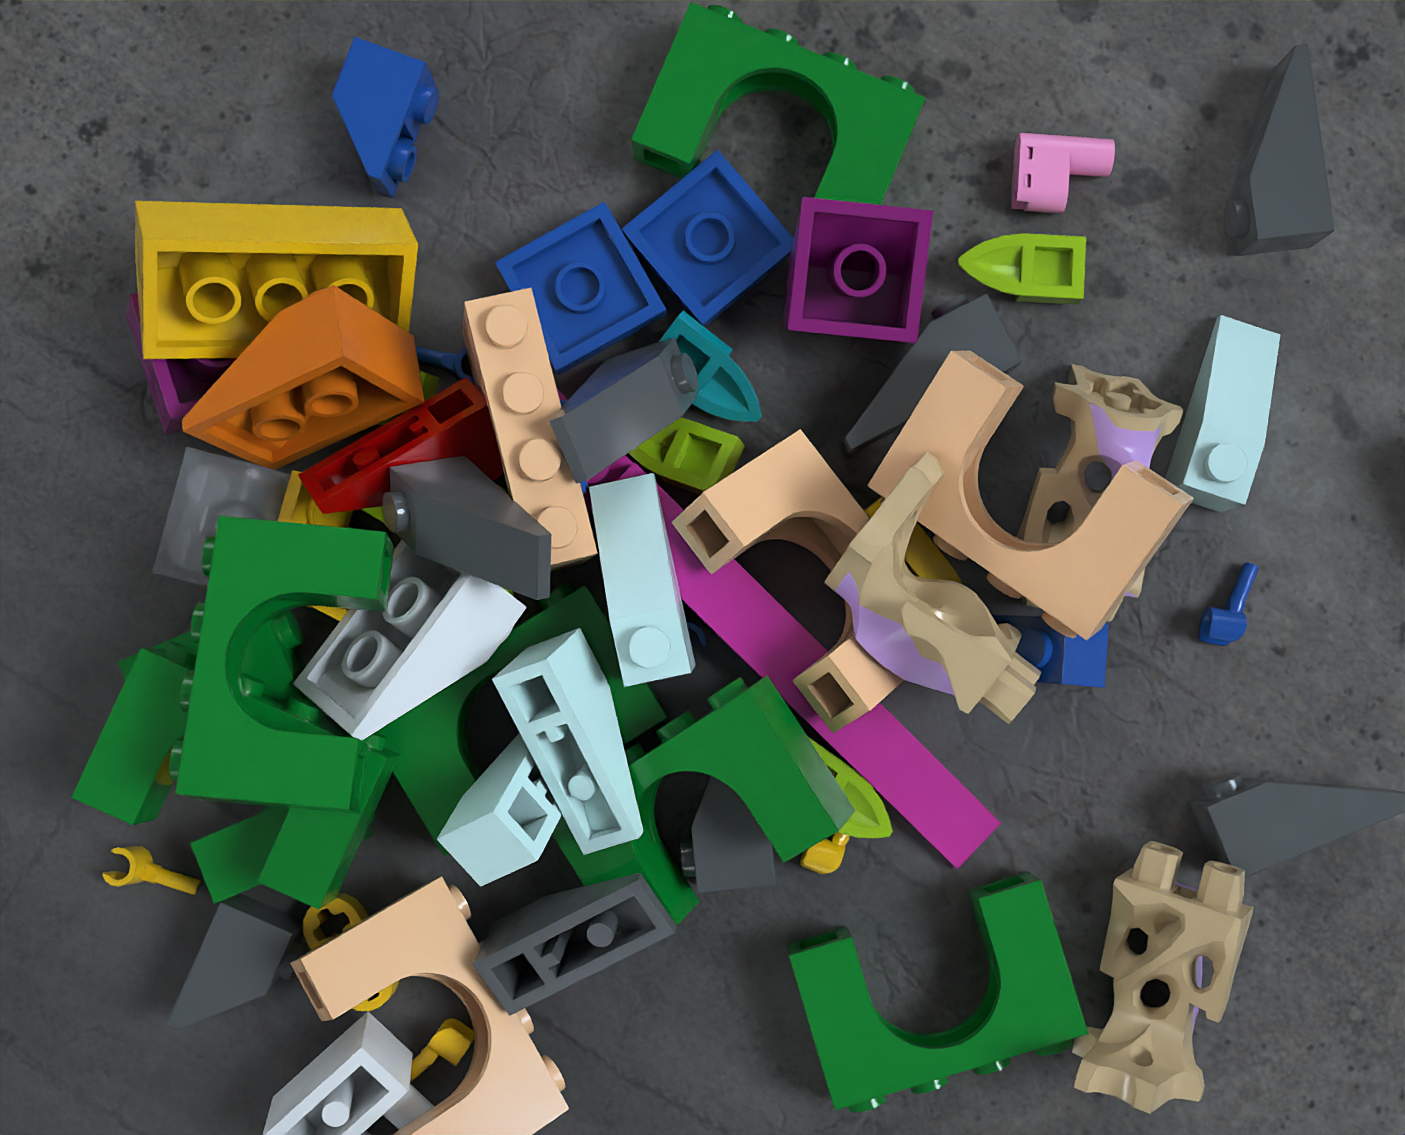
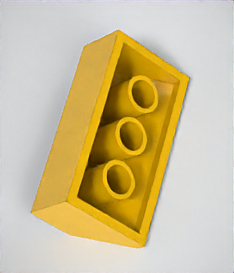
(226, 269)

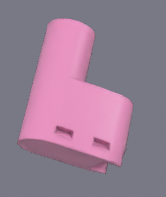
(1044, 167)

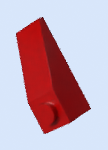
(443, 427)

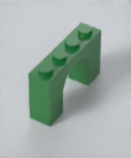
(724, 60)
(254, 575)
(432, 736)
(751, 747)
(132, 778)
(237, 854)
(1023, 1010)

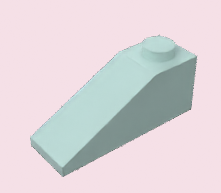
(1226, 416)
(640, 581)
(574, 738)
(502, 817)

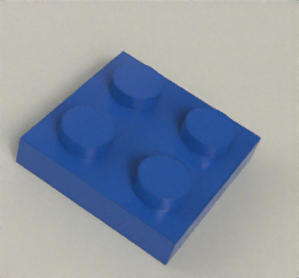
(709, 239)
(584, 287)

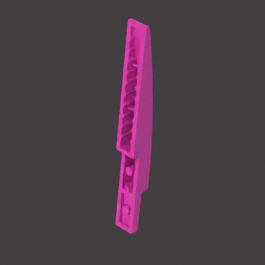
(782, 649)

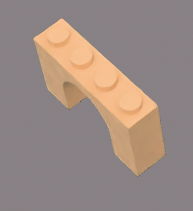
(521, 395)
(801, 500)
(1072, 579)
(428, 937)

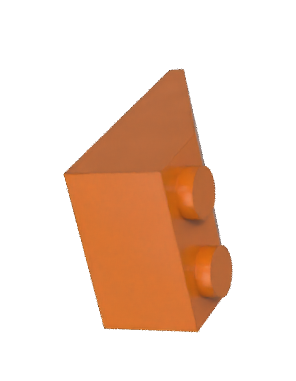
(309, 382)

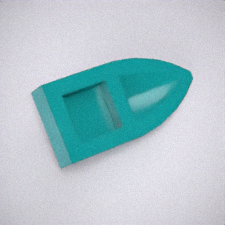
(722, 383)

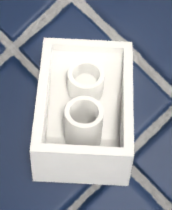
(429, 637)

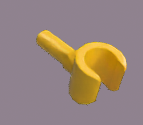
(825, 855)
(143, 869)
(448, 1042)

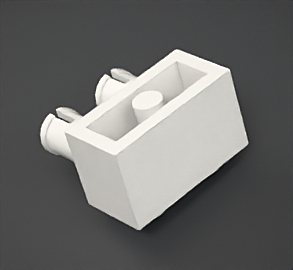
(350, 1087)

